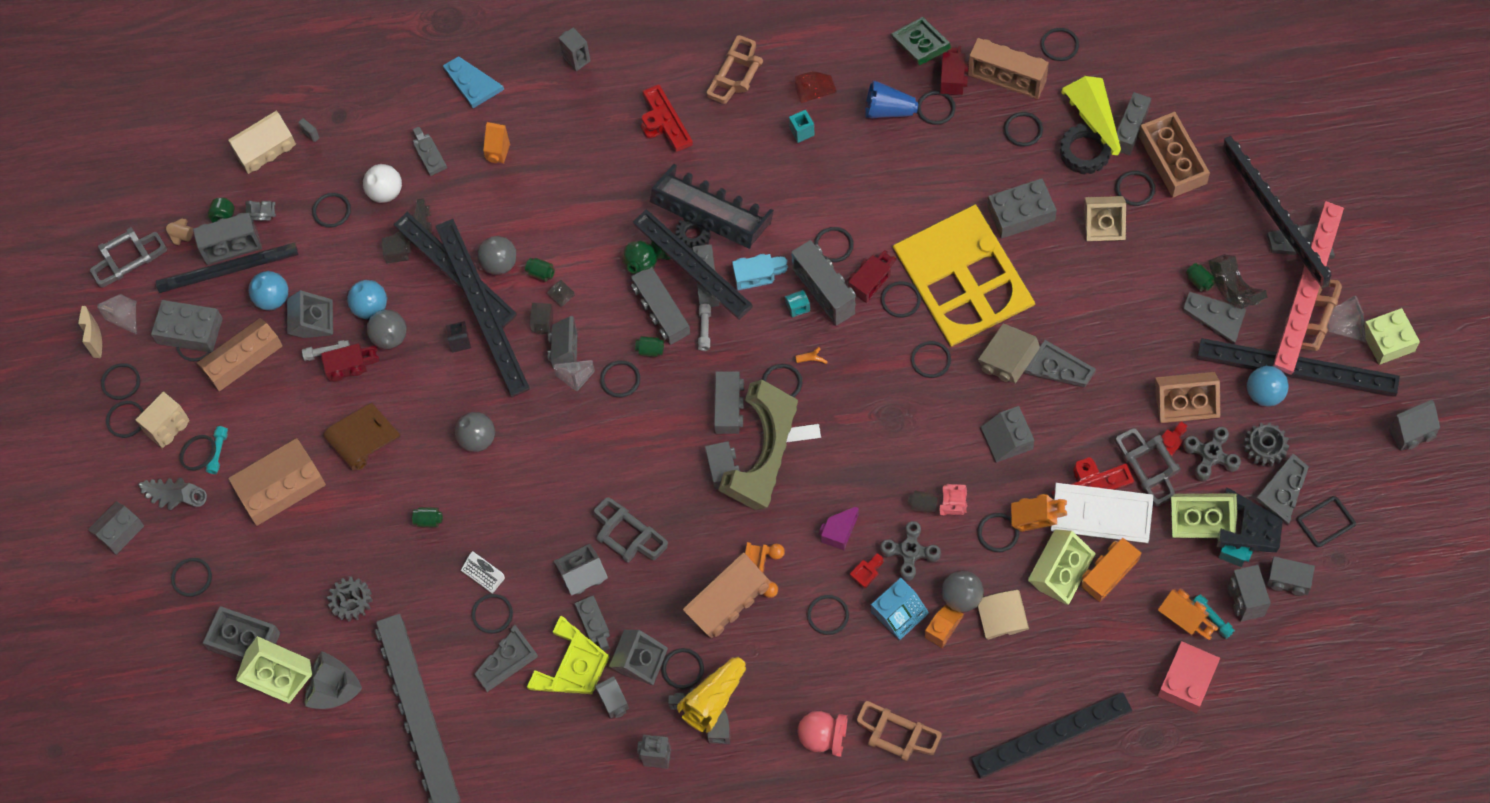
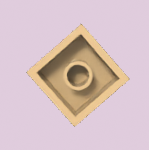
(163, 420)

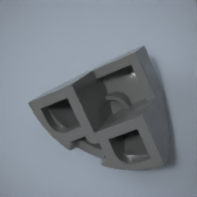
(331, 683)

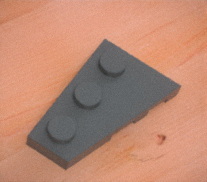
(1280, 244)
(1217, 315)
(1059, 365)
(1283, 489)
(508, 659)

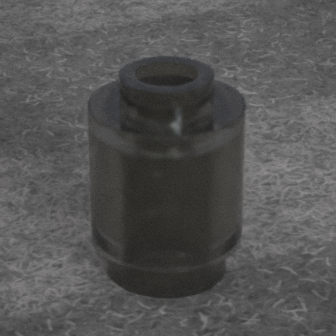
(923, 502)

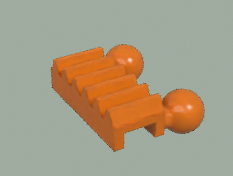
(758, 556)

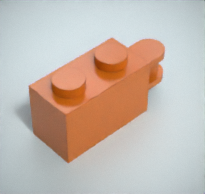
(1037, 512)
(1187, 613)

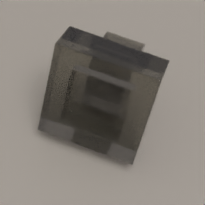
(560, 293)

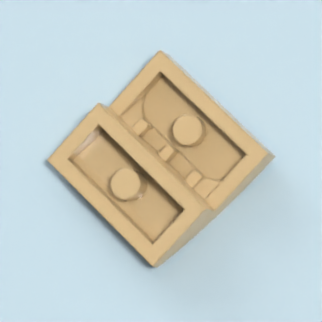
(92, 335)
(1003, 614)

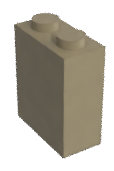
(1009, 353)

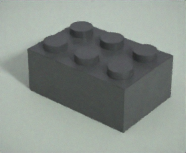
(1021, 208)
(227, 238)
(187, 326)
(234, 633)

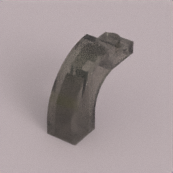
(1231, 283)

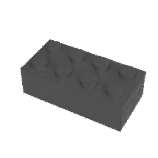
(823, 282)

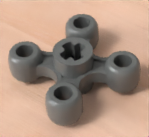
(1214, 447)
(911, 544)

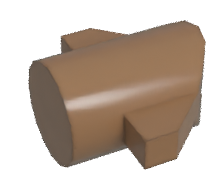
(179, 231)

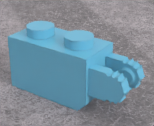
(758, 270)

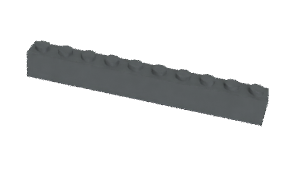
(417, 710)

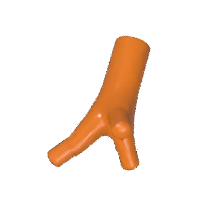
(811, 356)

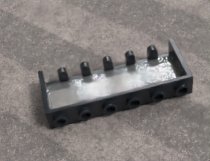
(708, 209)

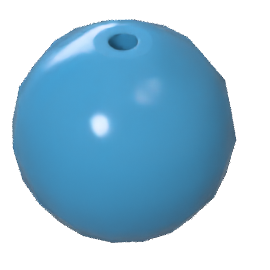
(268, 290)
(366, 298)
(1267, 386)

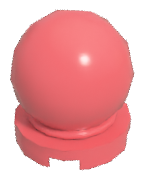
(821, 732)

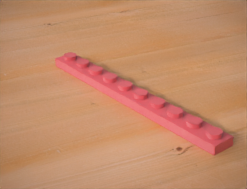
(1307, 290)

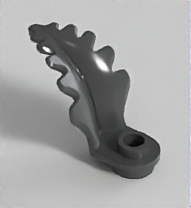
(173, 492)

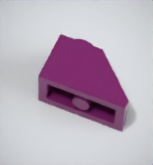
(839, 528)

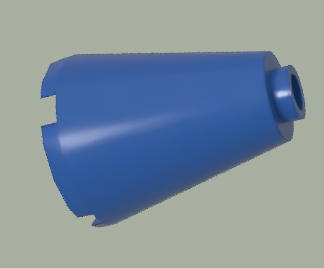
(888, 102)

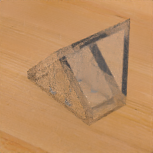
(120, 311)
(1348, 320)
(575, 373)

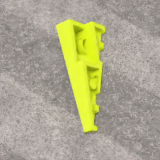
(1092, 101)

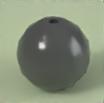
(497, 255)
(386, 329)
(474, 431)
(962, 591)

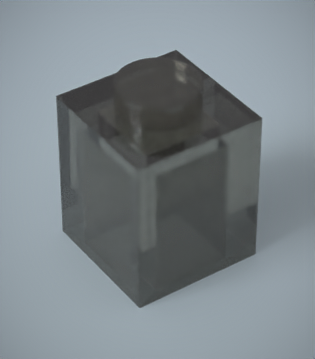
(541, 318)

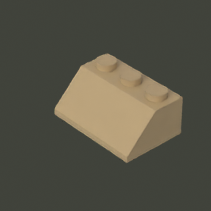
(262, 142)

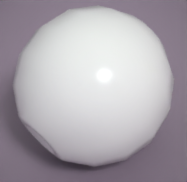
(382, 183)

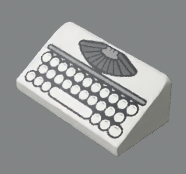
(482, 572)

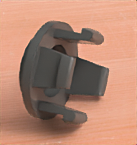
(260, 212)

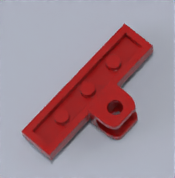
(664, 119)
(1110, 479)

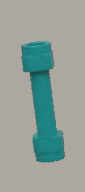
(220, 435)
(1225, 628)

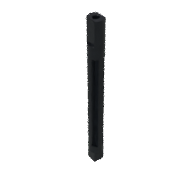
(227, 267)

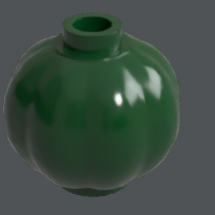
(638, 257)

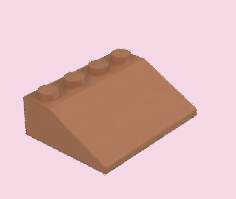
(277, 481)
(727, 596)

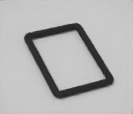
(1299, 519)

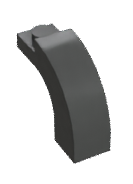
(720, 732)

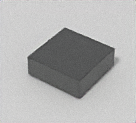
(308, 130)

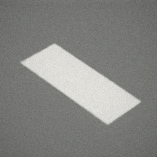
(804, 433)

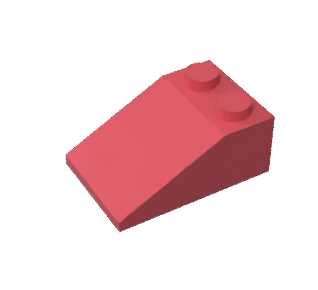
(1189, 677)

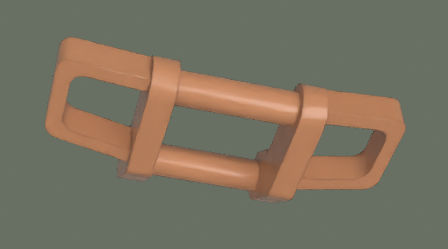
(750, 61)
(1321, 329)
(917, 728)

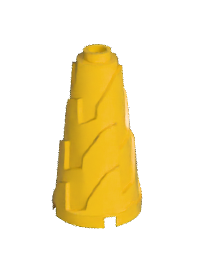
(711, 696)

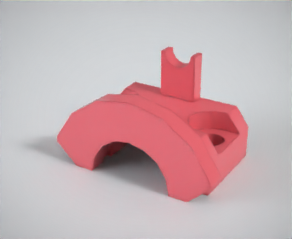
(954, 500)

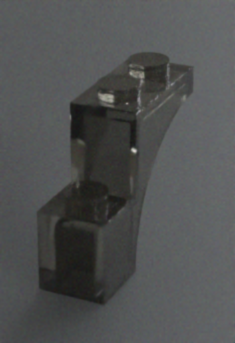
(398, 246)

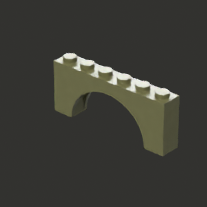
(776, 414)

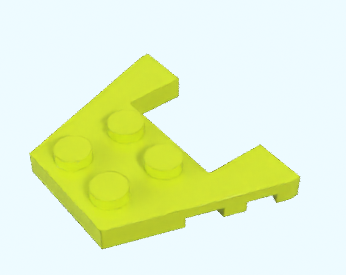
(580, 665)

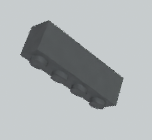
(660, 305)

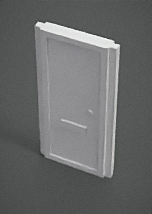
(1105, 512)

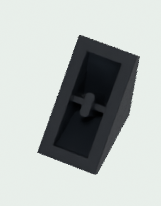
(458, 336)

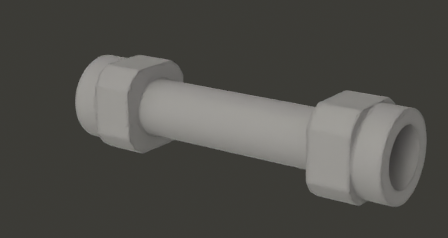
(704, 340)
(310, 353)

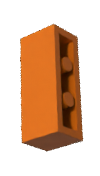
(1110, 569)

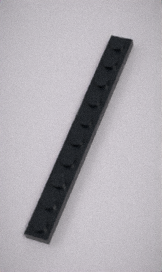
(1277, 213)
(482, 308)
(1305, 367)

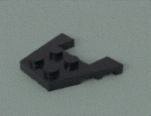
(1257, 529)

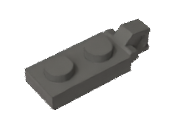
(428, 152)
(593, 621)

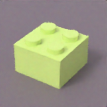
(1390, 336)

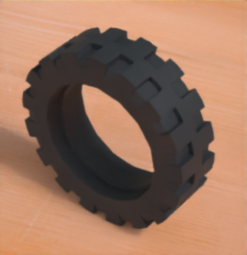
(1077, 164)

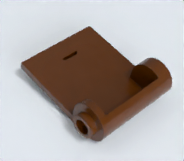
(360, 435)

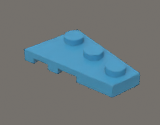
(472, 82)

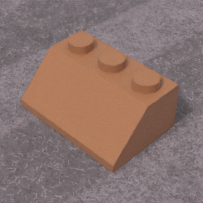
(1188, 397)

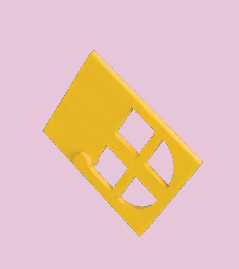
(949, 250)

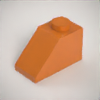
(496, 143)
(943, 626)

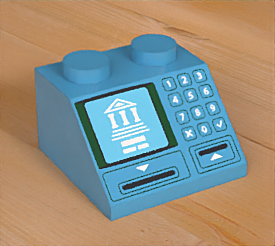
(899, 609)

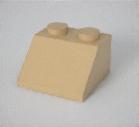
(1105, 218)

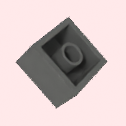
(1248, 593)

